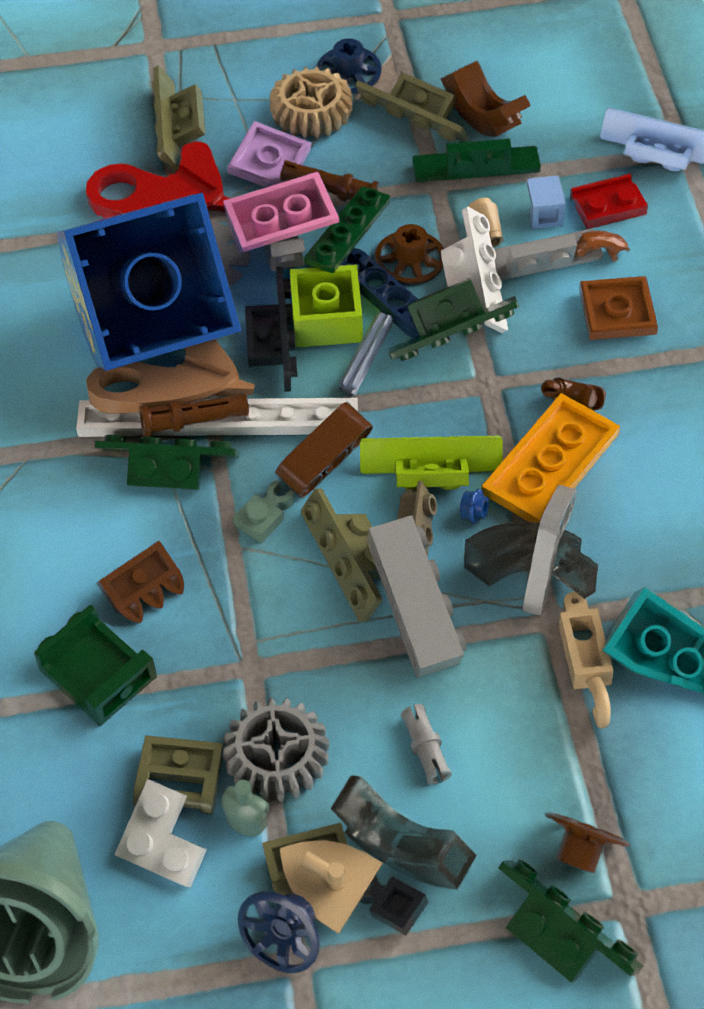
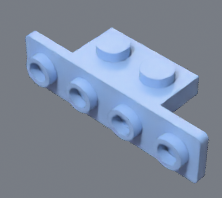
(654, 139)

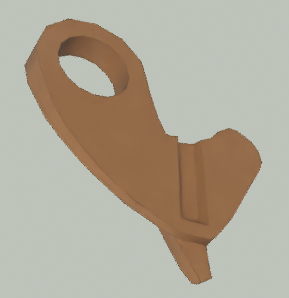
(202, 374)

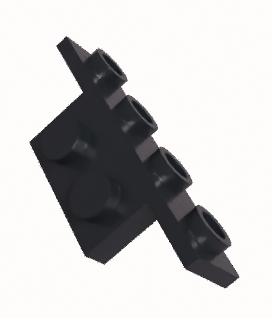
(268, 334)

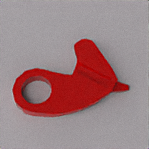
(195, 175)

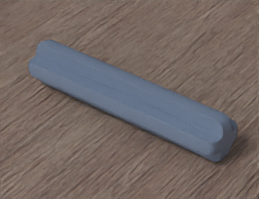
(365, 353)

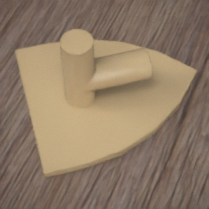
(329, 877)

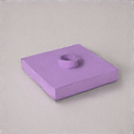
(264, 153)

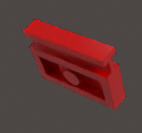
(608, 201)

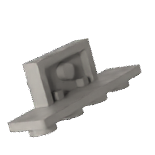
(541, 255)

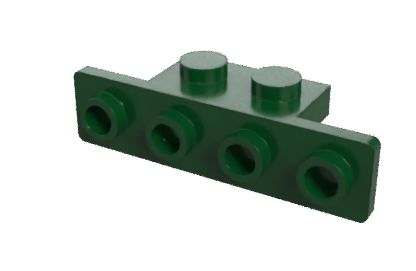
(476, 160)
(343, 236)
(448, 313)
(165, 465)
(560, 932)

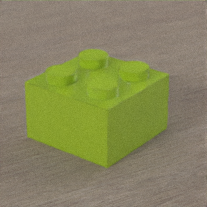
(326, 306)

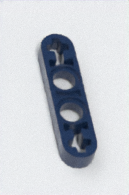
(388, 290)

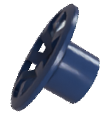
(349, 62)
(284, 926)

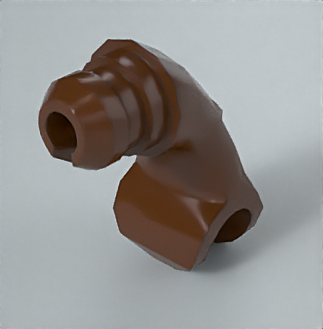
(585, 394)

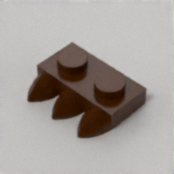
(142, 579)

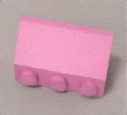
(279, 212)

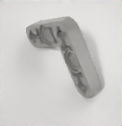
(549, 533)

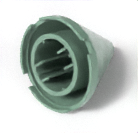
(44, 916)

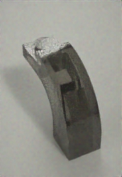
(510, 549)
(415, 850)

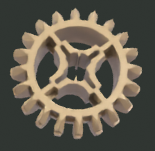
(311, 102)

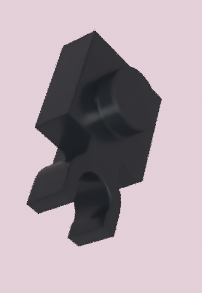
(395, 903)

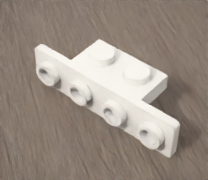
(475, 259)

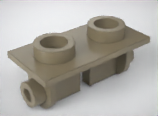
(422, 508)

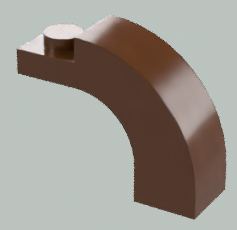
(480, 104)

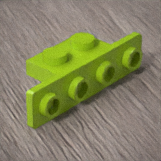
(433, 460)

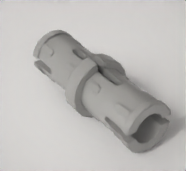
(426, 744)

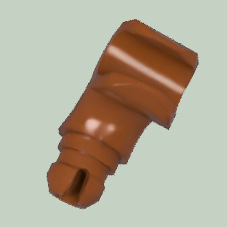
(594, 240)

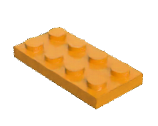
(551, 454)

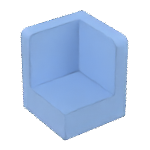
(547, 202)

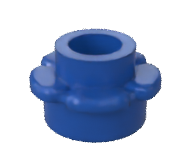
(474, 506)

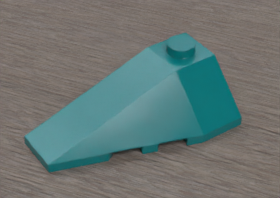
(658, 642)

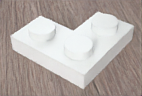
(149, 836)

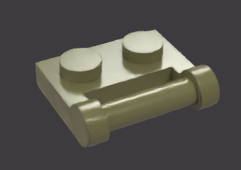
(182, 762)

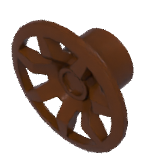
(410, 249)
(582, 842)

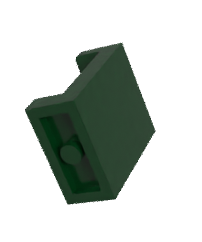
(94, 665)

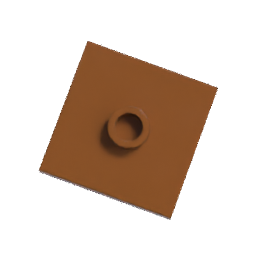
(618, 308)

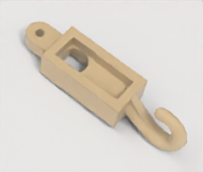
(586, 662)

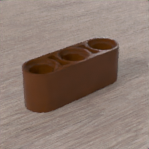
(324, 449)

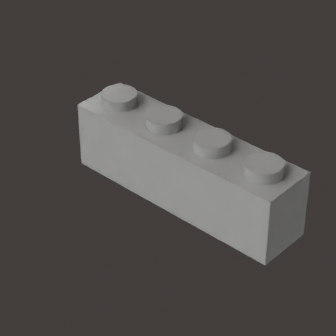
(415, 596)

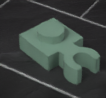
(262, 516)

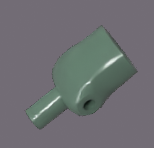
(243, 810)

